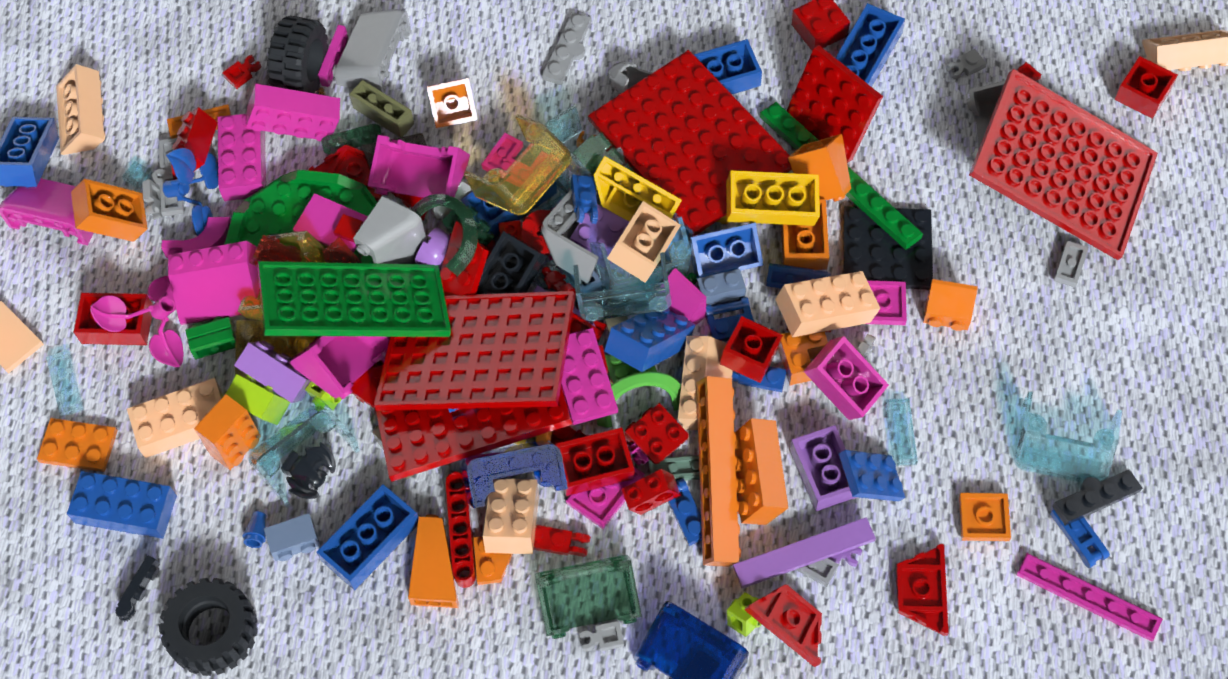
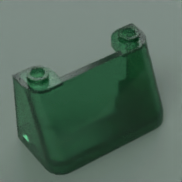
(588, 594)

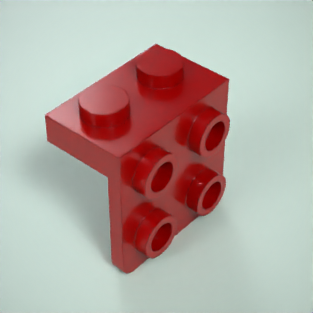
(656, 433)

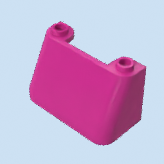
(416, 168)
(43, 206)
(339, 361)

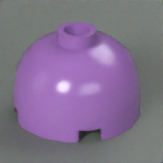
(434, 250)

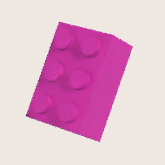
(846, 378)

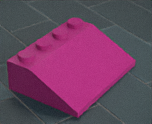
(212, 281)

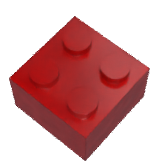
(820, 23)
(1146, 87)
(750, 349)

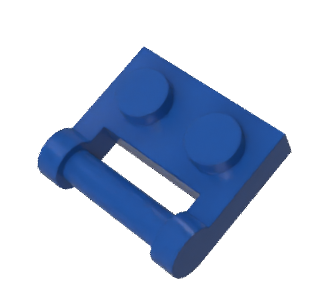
(723, 328)

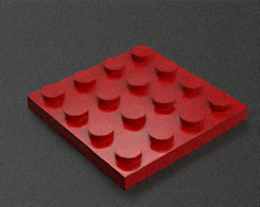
(833, 101)

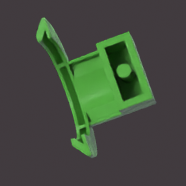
(625, 377)

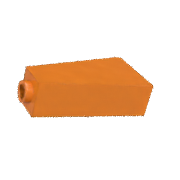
(432, 573)

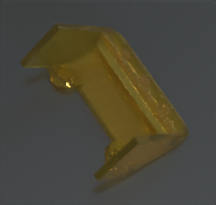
(528, 176)

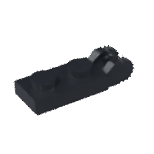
(137, 588)

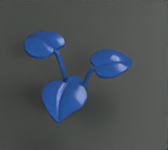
(184, 165)

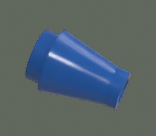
(254, 533)

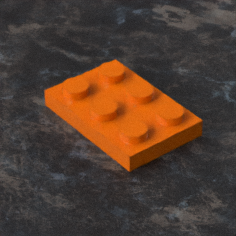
(77, 445)

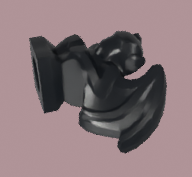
(306, 470)

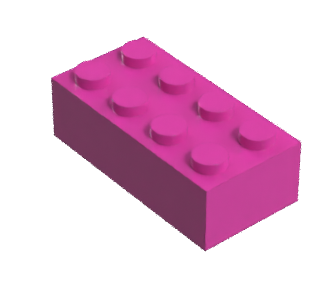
(292, 112)
(240, 158)

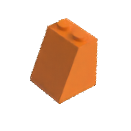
(828, 161)

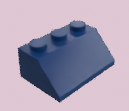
(726, 250)

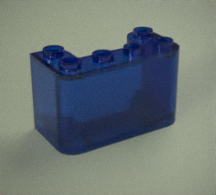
(536, 457)

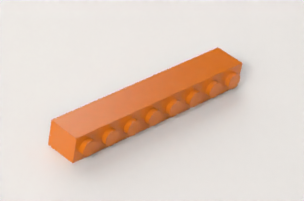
(718, 472)

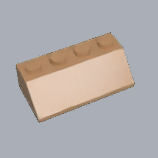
(1188, 50)
(80, 110)
(700, 360)

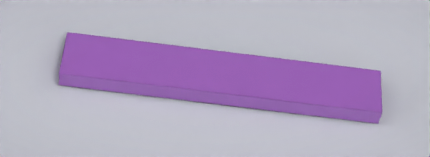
(804, 552)

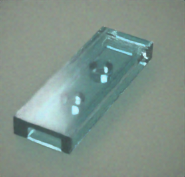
(64, 383)
(901, 432)

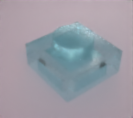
(137, 174)

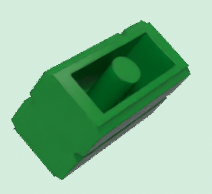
(211, 337)

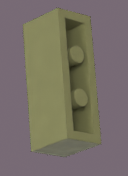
(381, 109)

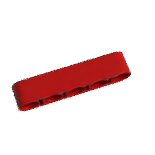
(464, 539)

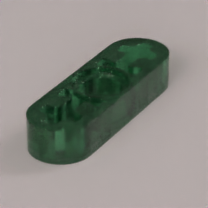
(363, 135)

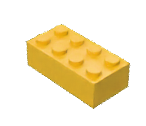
(773, 198)

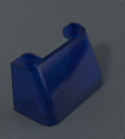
(689, 648)

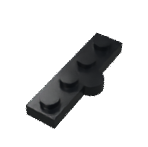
(1096, 496)

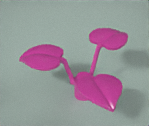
(167, 346)

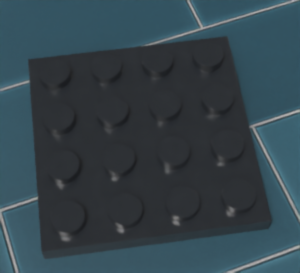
(880, 256)

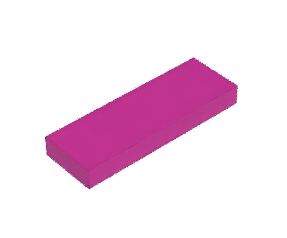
(333, 55)

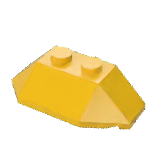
(624, 191)

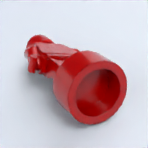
(555, 280)

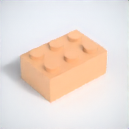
(643, 241)
(511, 516)

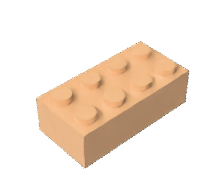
(827, 303)
(172, 417)

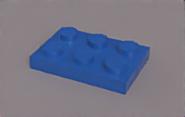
(872, 475)

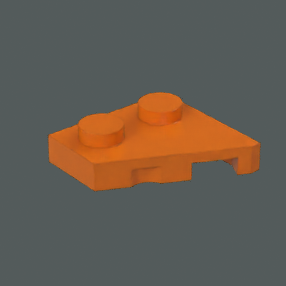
(489, 566)

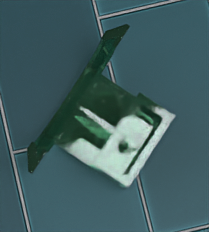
(474, 228)

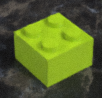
(258, 398)

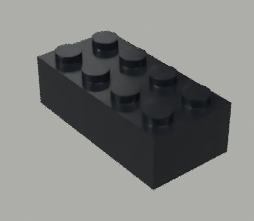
(510, 267)

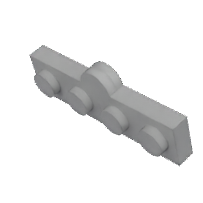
(567, 49)
(169, 206)

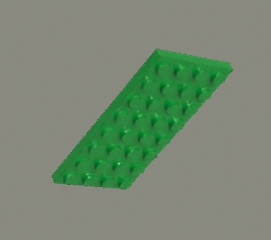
(352, 299)

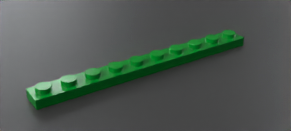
(861, 193)

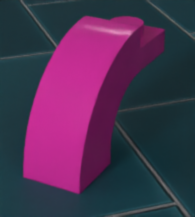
(212, 236)

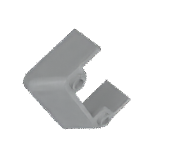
(558, 229)

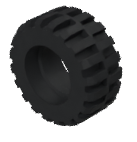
(297, 54)
(188, 606)

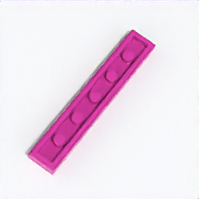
(1089, 597)

